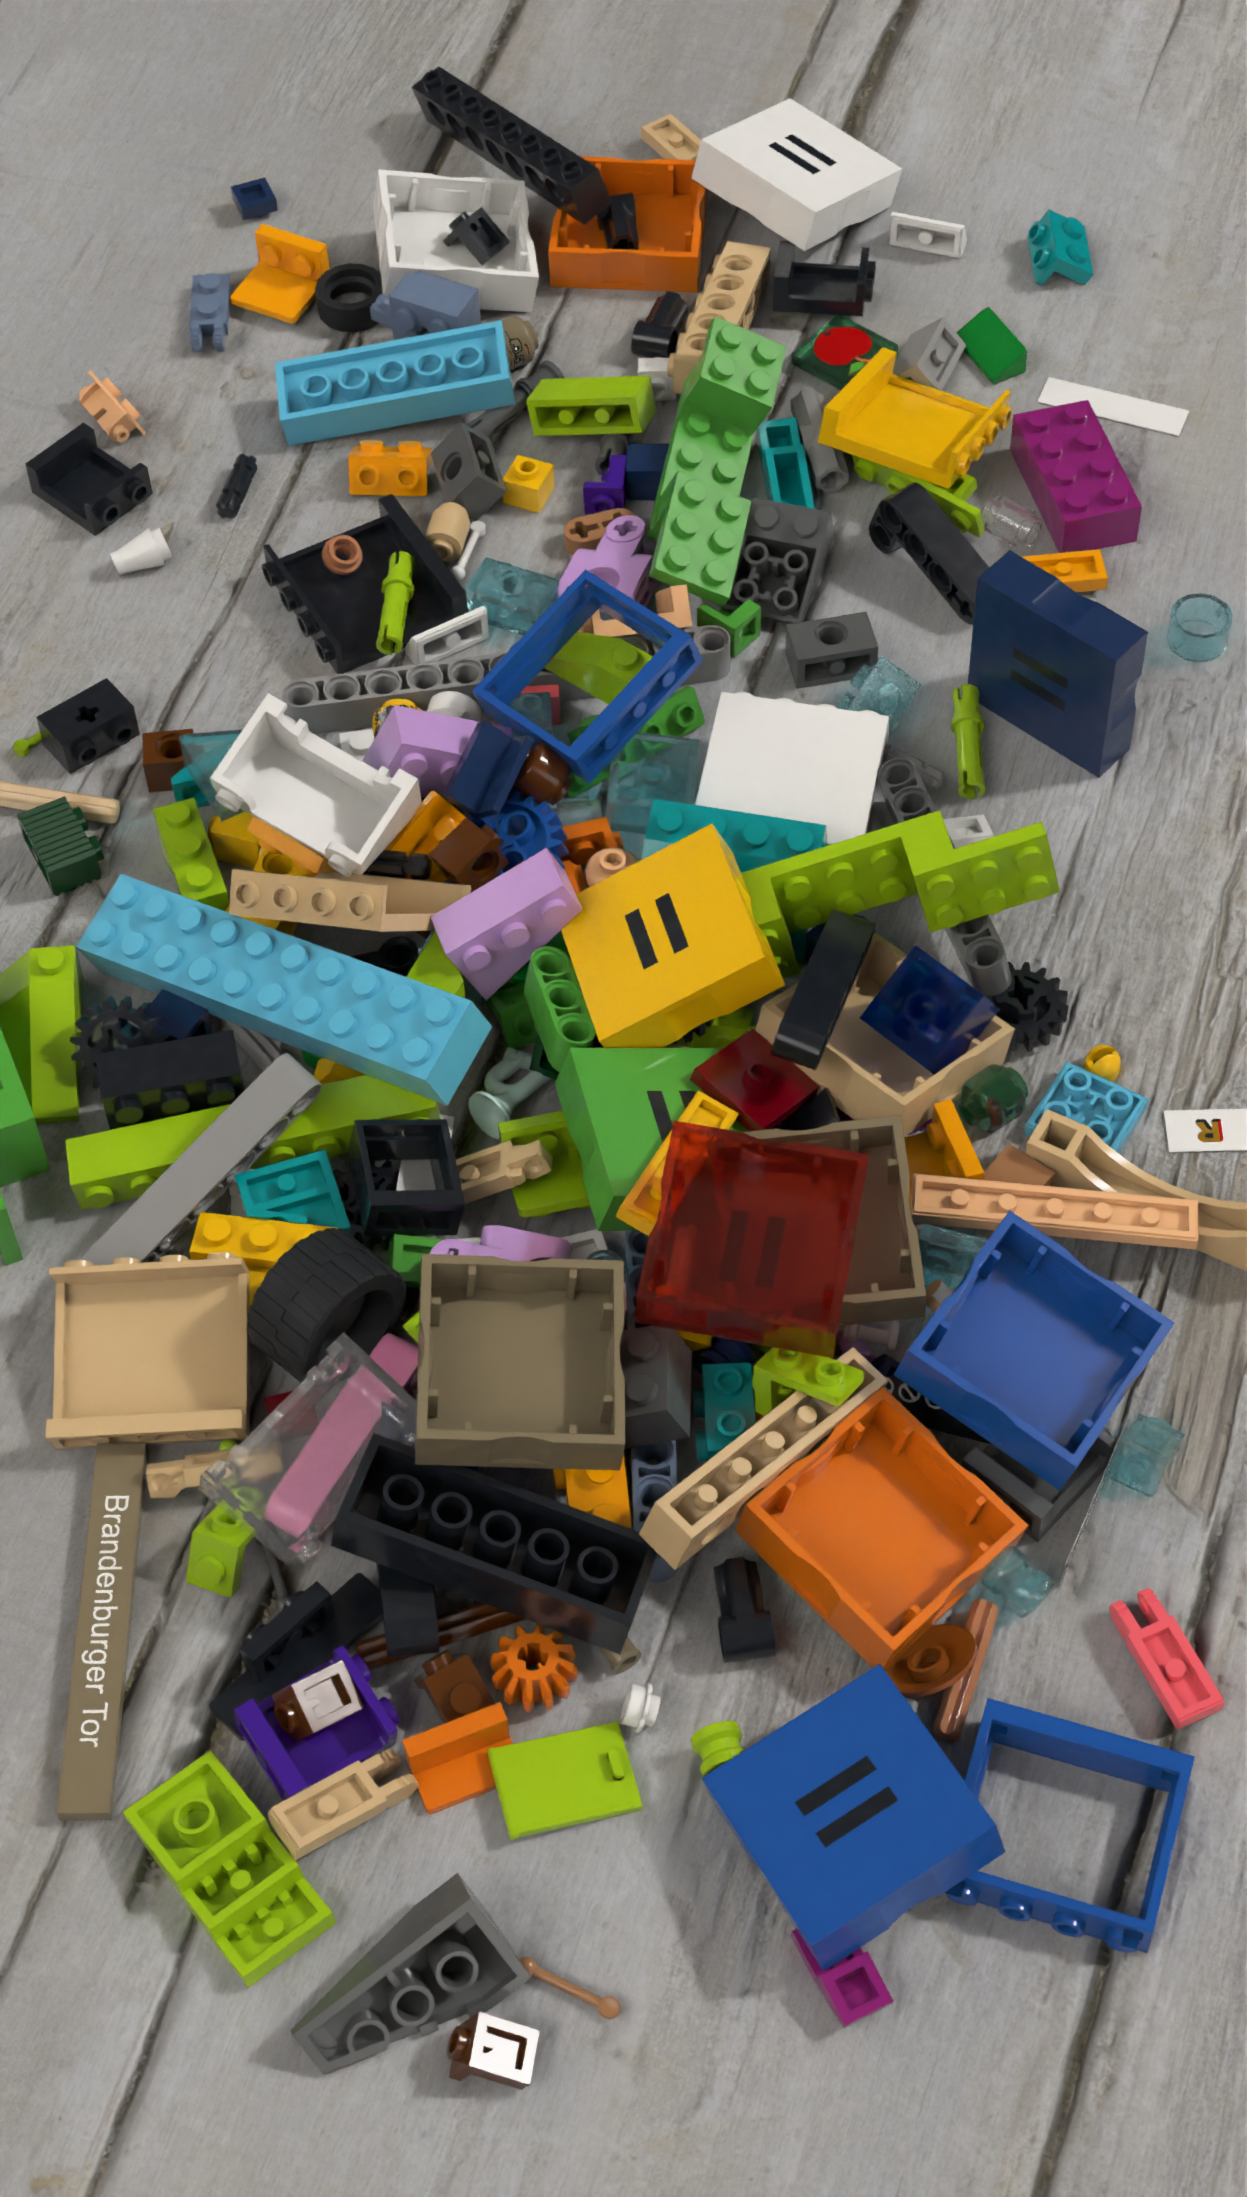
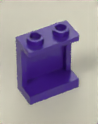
(303, 1763)

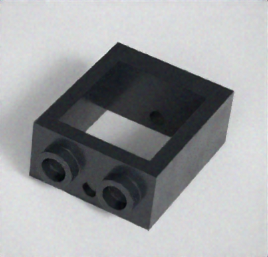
(406, 1211)

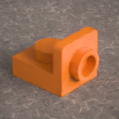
(588, 838)

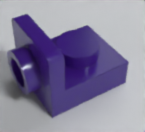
(611, 491)

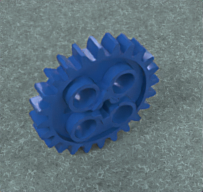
(525, 830)

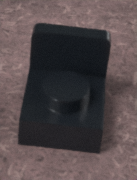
(478, 234)

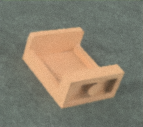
(671, 605)

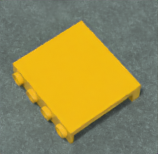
(910, 423)

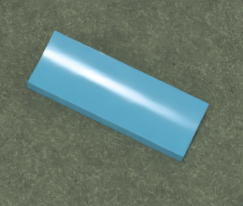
(394, 383)

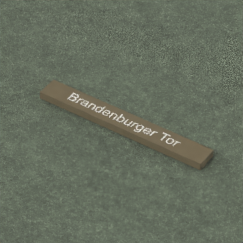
(103, 1634)

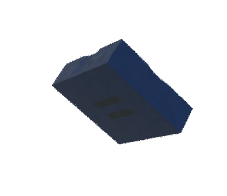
(1055, 663)

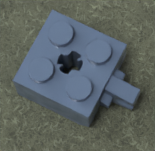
(426, 306)

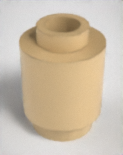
(448, 530)

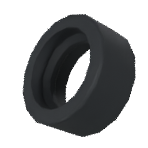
(342, 280)

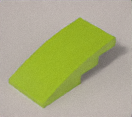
(229, 1868)

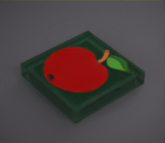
(839, 351)

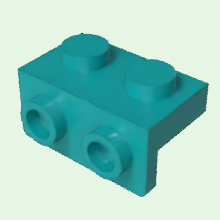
(1059, 246)
(725, 1405)

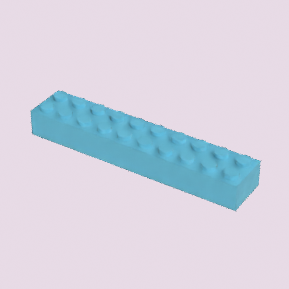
(287, 988)

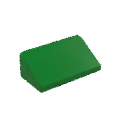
(993, 347)

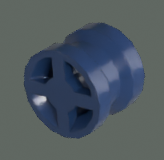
(724, 1352)

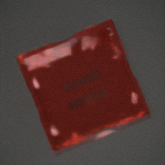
(752, 1239)

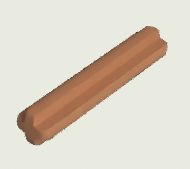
(958, 1697)

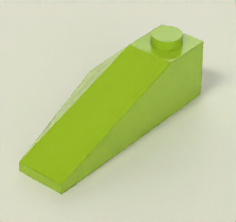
(38, 1016)

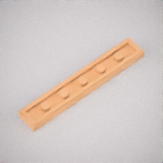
(1056, 1210)

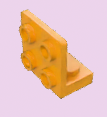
(284, 277)
(943, 1148)

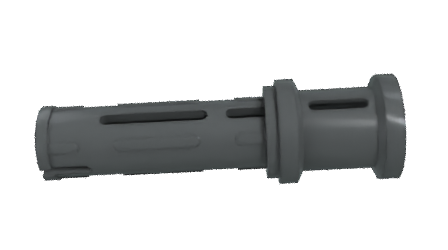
(497, 418)

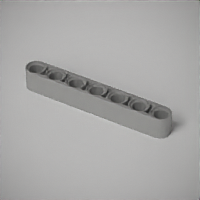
(209, 1165)

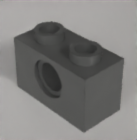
(468, 471)
(830, 649)

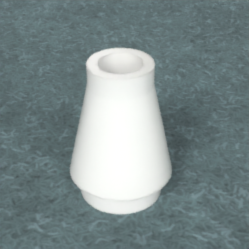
(142, 552)

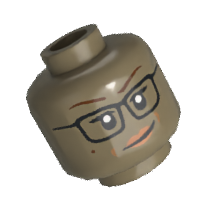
(520, 341)

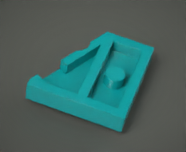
(294, 1192)

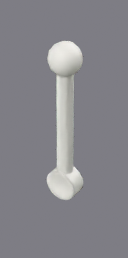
(477, 530)

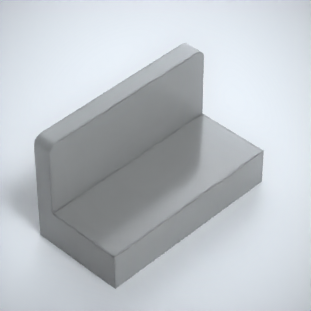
(930, 354)

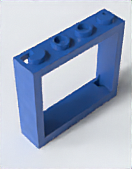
(628, 710)
(1097, 1752)

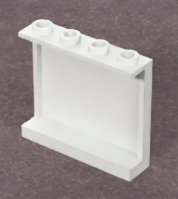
(794, 762)

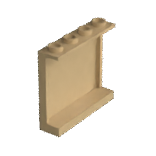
(342, 901)
(151, 1351)

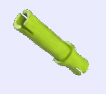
(397, 592)
(968, 729)

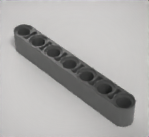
(975, 940)

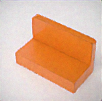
(454, 1759)

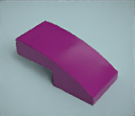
(850, 1986)

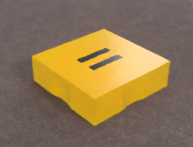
(669, 945)

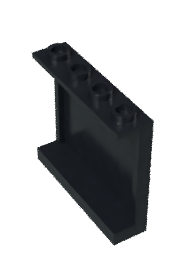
(346, 610)

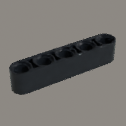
(823, 989)

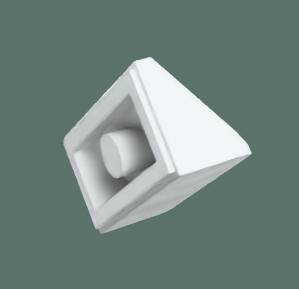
(927, 235)
(449, 637)

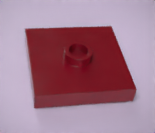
(754, 1082)

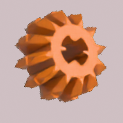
(535, 1648)

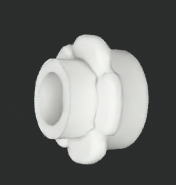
(639, 1707)

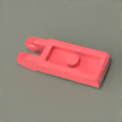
(1168, 1661)

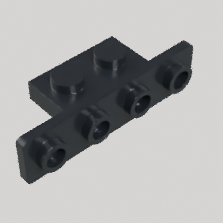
(299, 1641)

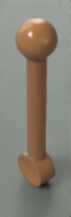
(608, 2006)

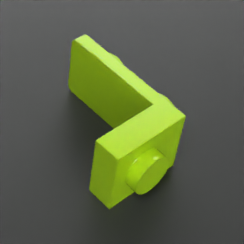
(786, 1371)
(217, 1554)

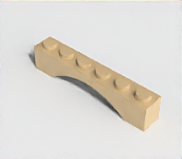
(1088, 1163)

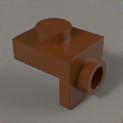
(453, 1685)

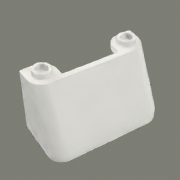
(314, 790)

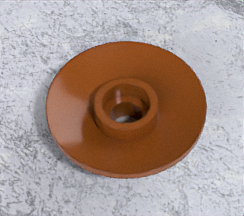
(934, 1661)

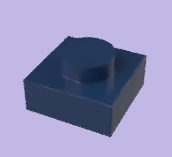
(254, 198)

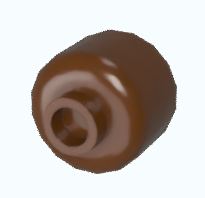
(543, 775)

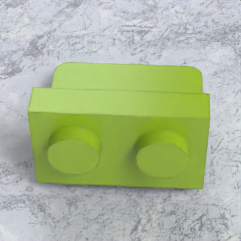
(563, 1185)

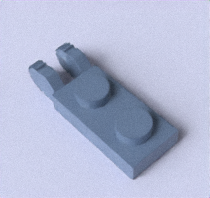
(210, 310)

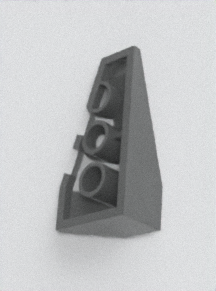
(425, 1971)

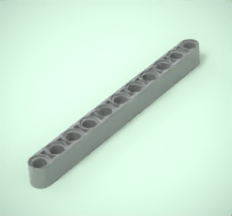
(352, 698)

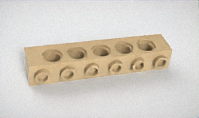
(730, 294)
(722, 1486)

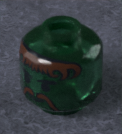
(993, 1097)

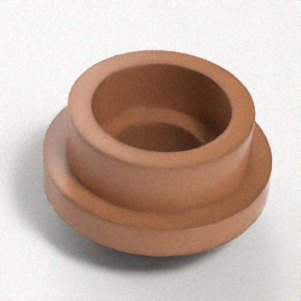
(347, 546)

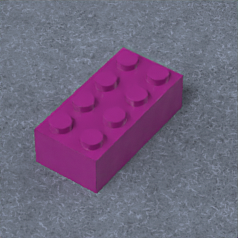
(1075, 477)

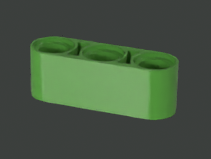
(557, 1004)

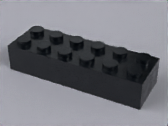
(495, 1544)

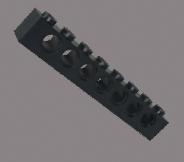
(512, 145)

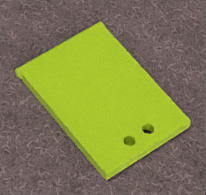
(564, 1780)

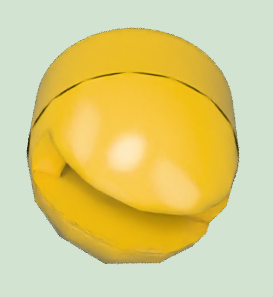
(1107, 1062)

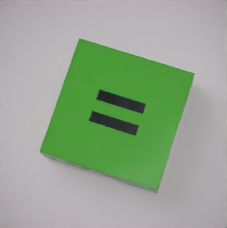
(621, 1112)

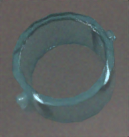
(1196, 646)

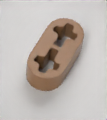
(591, 528)

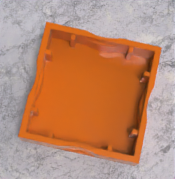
(668, 227)
(879, 1529)

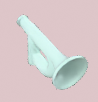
(501, 1098)

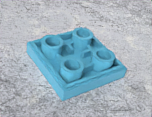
(1093, 1102)

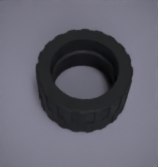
(317, 1294)

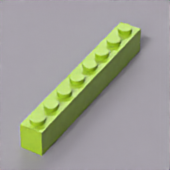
(131, 1158)

